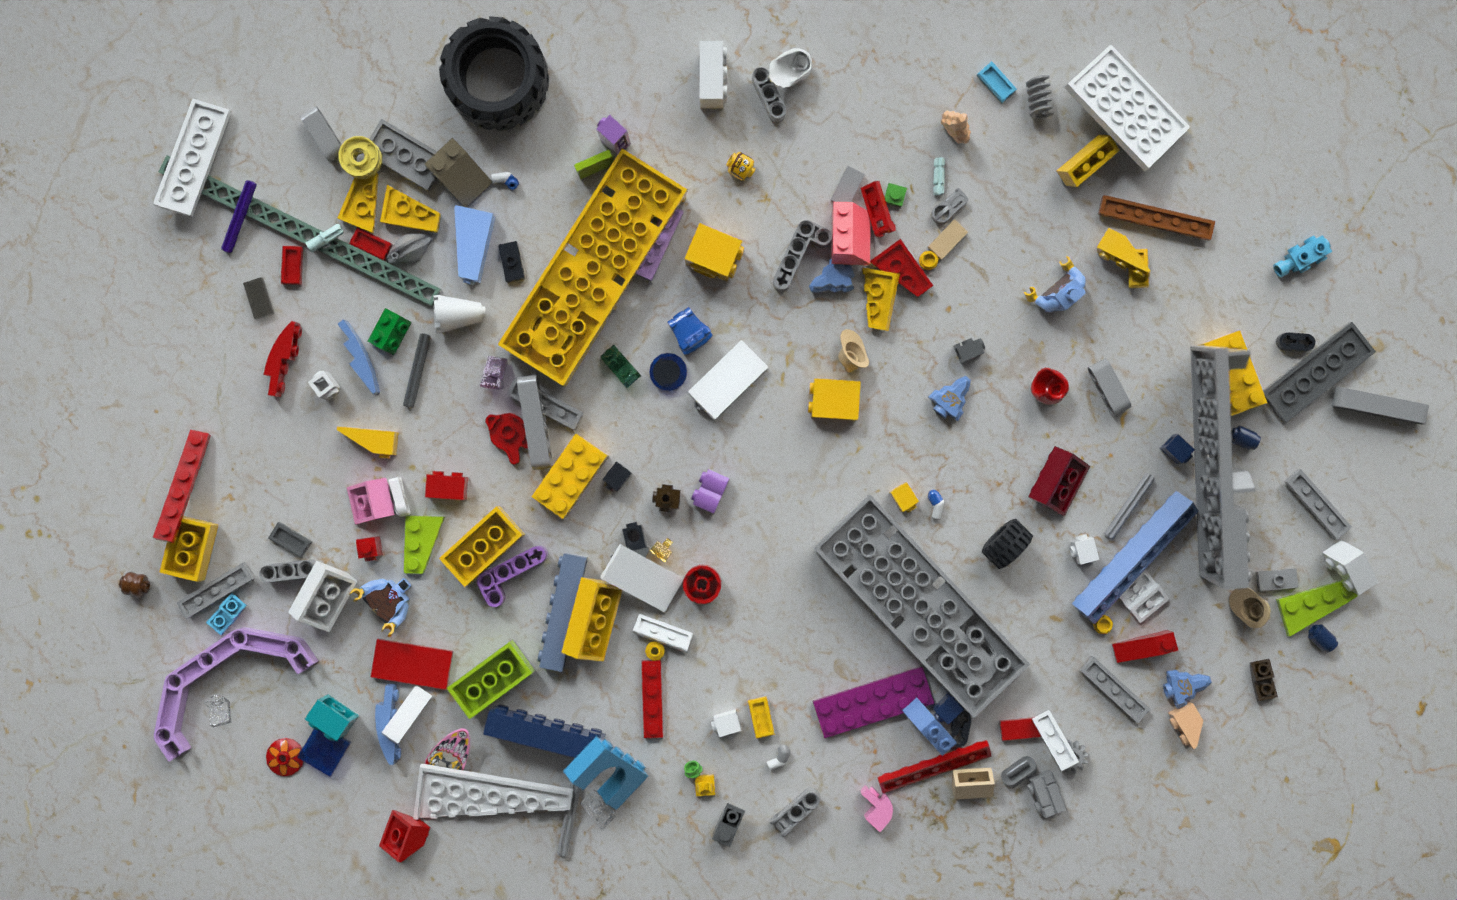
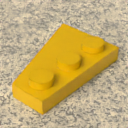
(406, 212)

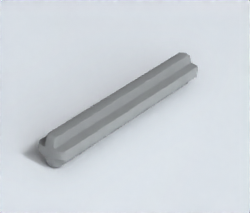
(1129, 506)
(568, 823)

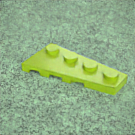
(1311, 605)

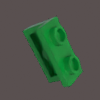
(389, 331)

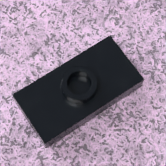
(511, 261)

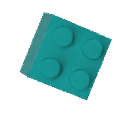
(331, 717)

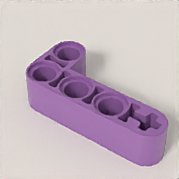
(511, 565)

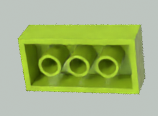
(491, 679)

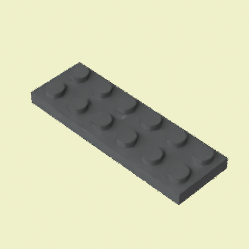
(1318, 372)

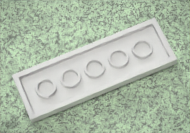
(192, 158)

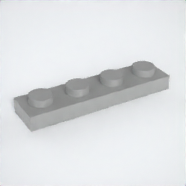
(553, 407)
(1318, 504)
(215, 590)
(1114, 689)

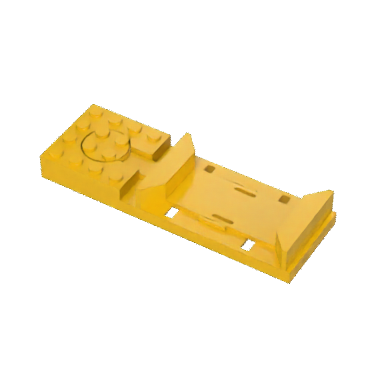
(579, 290)

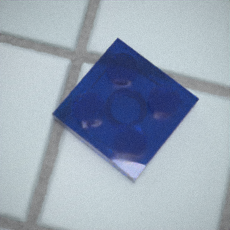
(323, 753)

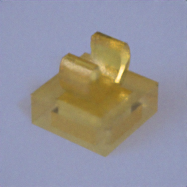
(661, 549)

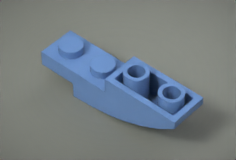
(383, 714)

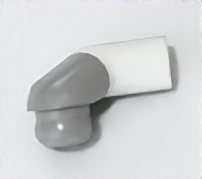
(781, 759)

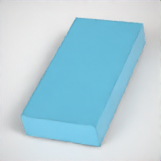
(996, 82)

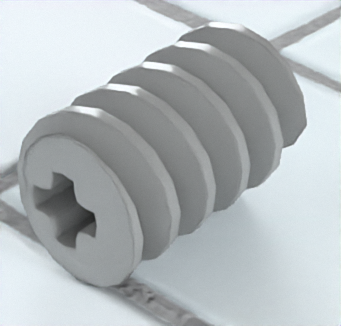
(1037, 98)

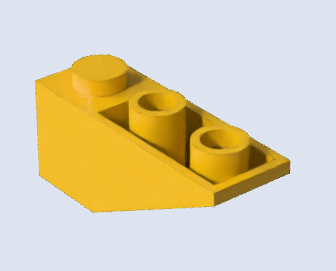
(1120, 250)

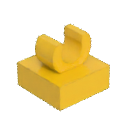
(705, 785)

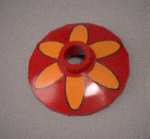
(288, 748)

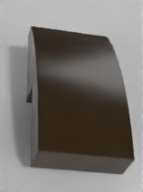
(1262, 680)

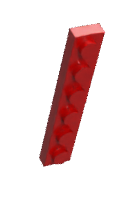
(181, 486)
(935, 766)

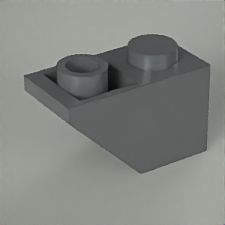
(728, 824)

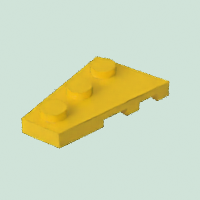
(360, 204)
(881, 294)

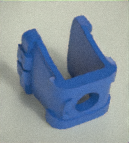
(689, 331)

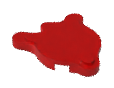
(507, 434)

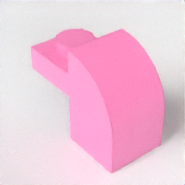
(881, 811)

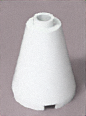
(456, 313)

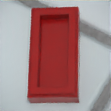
(370, 243)
(291, 265)
(1018, 729)

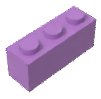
(613, 135)

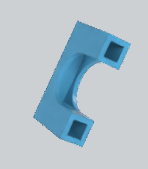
(600, 756)

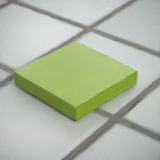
(594, 164)

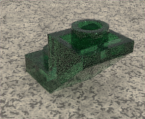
(620, 366)

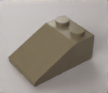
(458, 172)

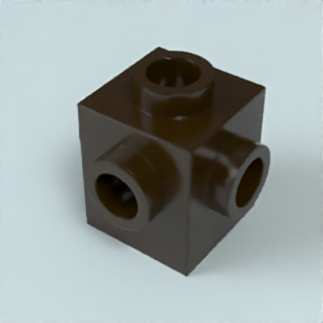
(673, 494)

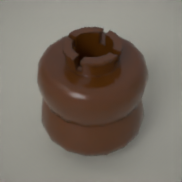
(134, 584)

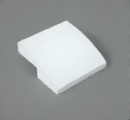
(1143, 597)

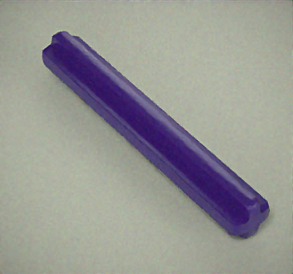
(238, 216)

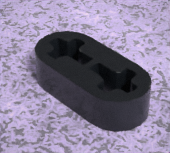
(1296, 337)
(965, 729)

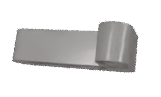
(796, 257)

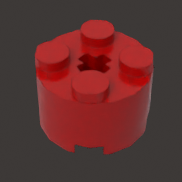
(692, 579)

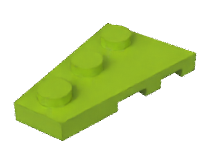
(419, 541)

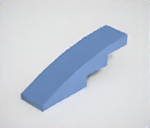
(361, 364)

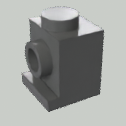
(969, 349)

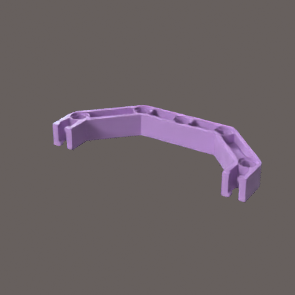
(175, 696)

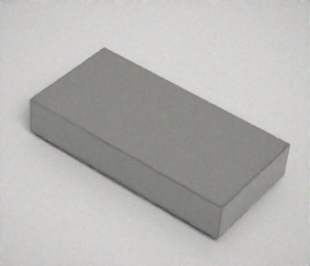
(848, 185)

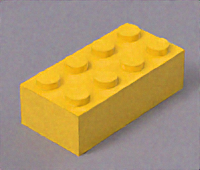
(1243, 383)
(570, 476)
(482, 546)
(592, 620)

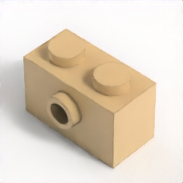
(972, 783)

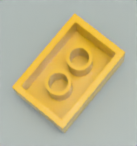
(191, 550)

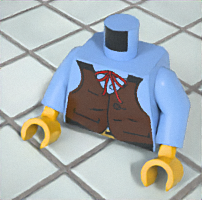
(1063, 292)
(386, 600)

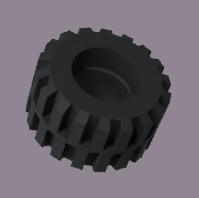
(1007, 543)

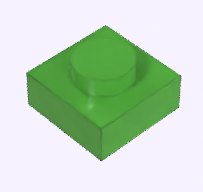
(895, 194)

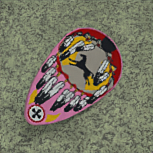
(451, 751)

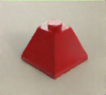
(403, 835)

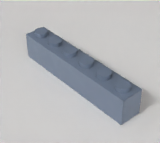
(567, 582)

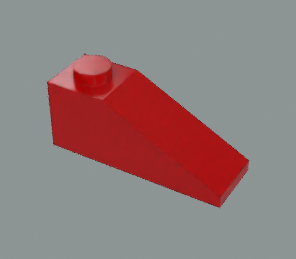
(1145, 646)

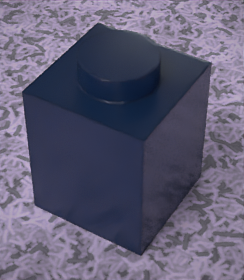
(1177, 449)
(947, 709)

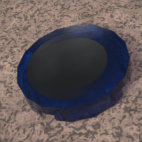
(668, 372)

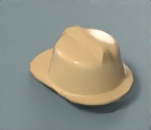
(853, 351)
(1250, 607)

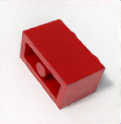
(446, 486)

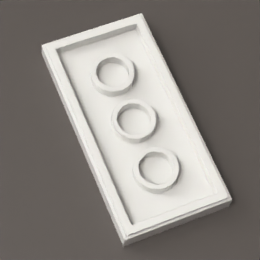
(727, 380)
(642, 578)

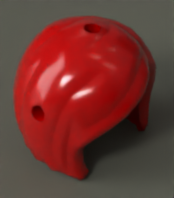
(1049, 386)

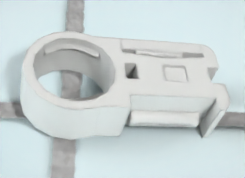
(401, 503)

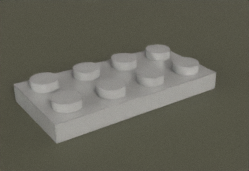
(404, 154)

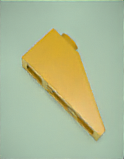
(376, 441)

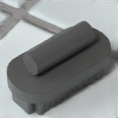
(1019, 771)

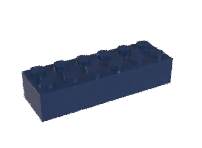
(538, 731)

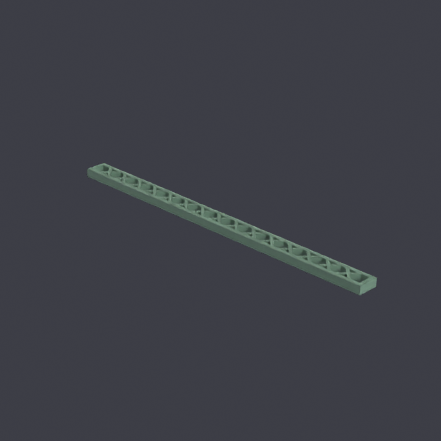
(272, 210)

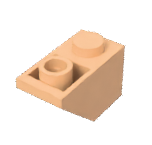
(1188, 723)

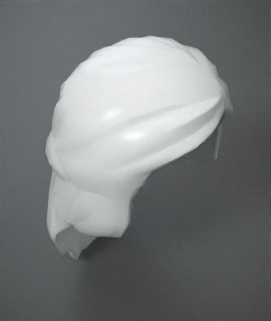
(790, 68)

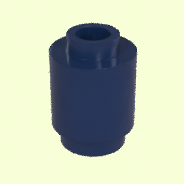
(1245, 438)
(1322, 638)

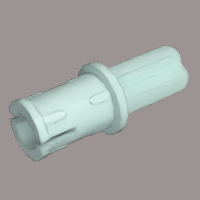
(324, 238)

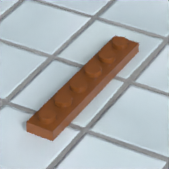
(1156, 217)

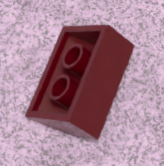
(1059, 481)

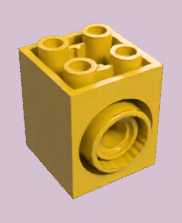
(714, 253)

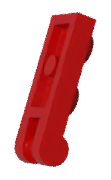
(877, 209)

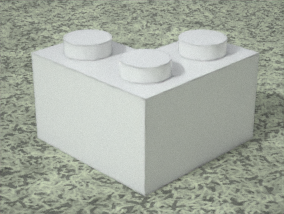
(1351, 565)

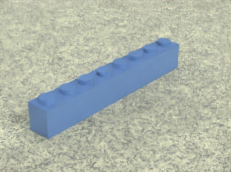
(1135, 557)

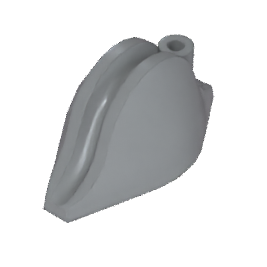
(409, 248)

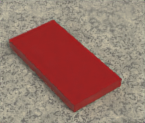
(411, 664)

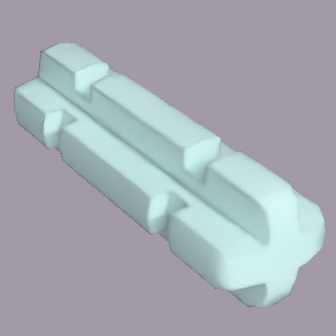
(939, 174)

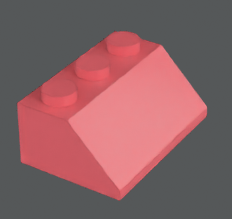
(850, 234)

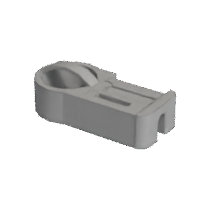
(951, 205)

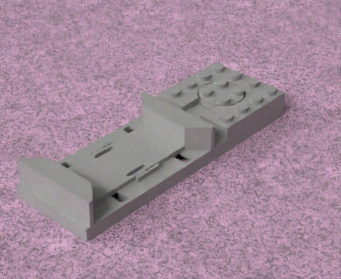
(1220, 523)
(937, 624)

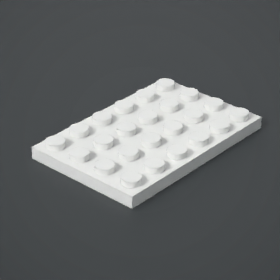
(1127, 107)

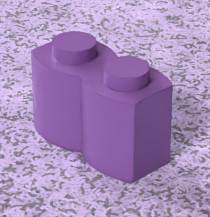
(710, 491)

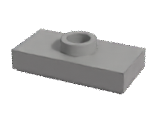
(1277, 579)

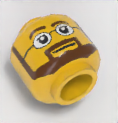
(740, 166)

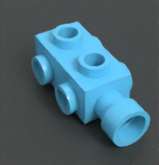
(1308, 252)

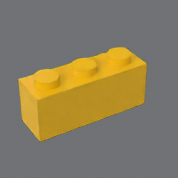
(1088, 160)

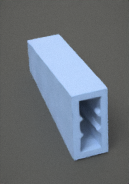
(472, 240)

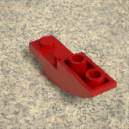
(283, 349)

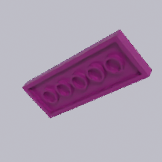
(871, 701)

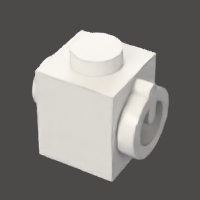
(324, 385)

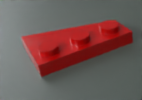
(900, 261)

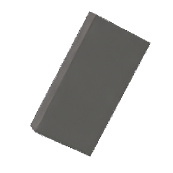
(290, 539)

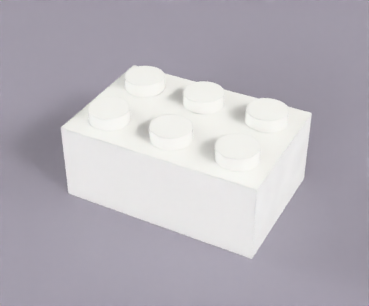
(713, 74)
(322, 596)

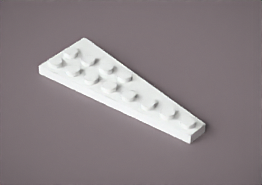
(461, 792)

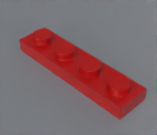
(652, 699)

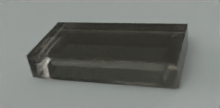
(258, 298)

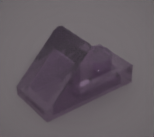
(494, 373)

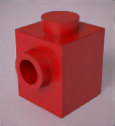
(369, 548)

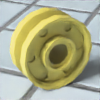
(348, 157)

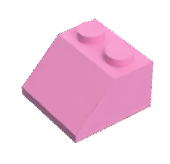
(370, 500)

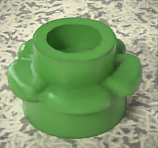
(692, 769)

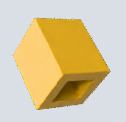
(904, 497)

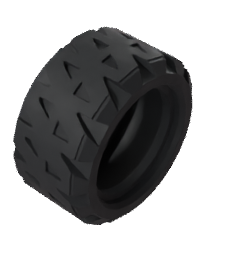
(484, 35)

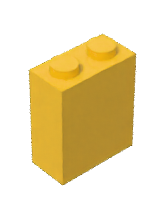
(834, 399)

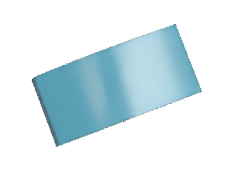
(226, 614)

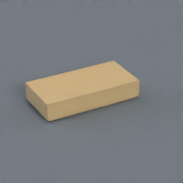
(947, 239)

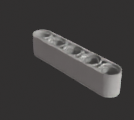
(1380, 405)
(534, 422)

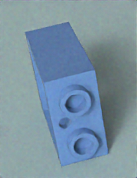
(929, 726)

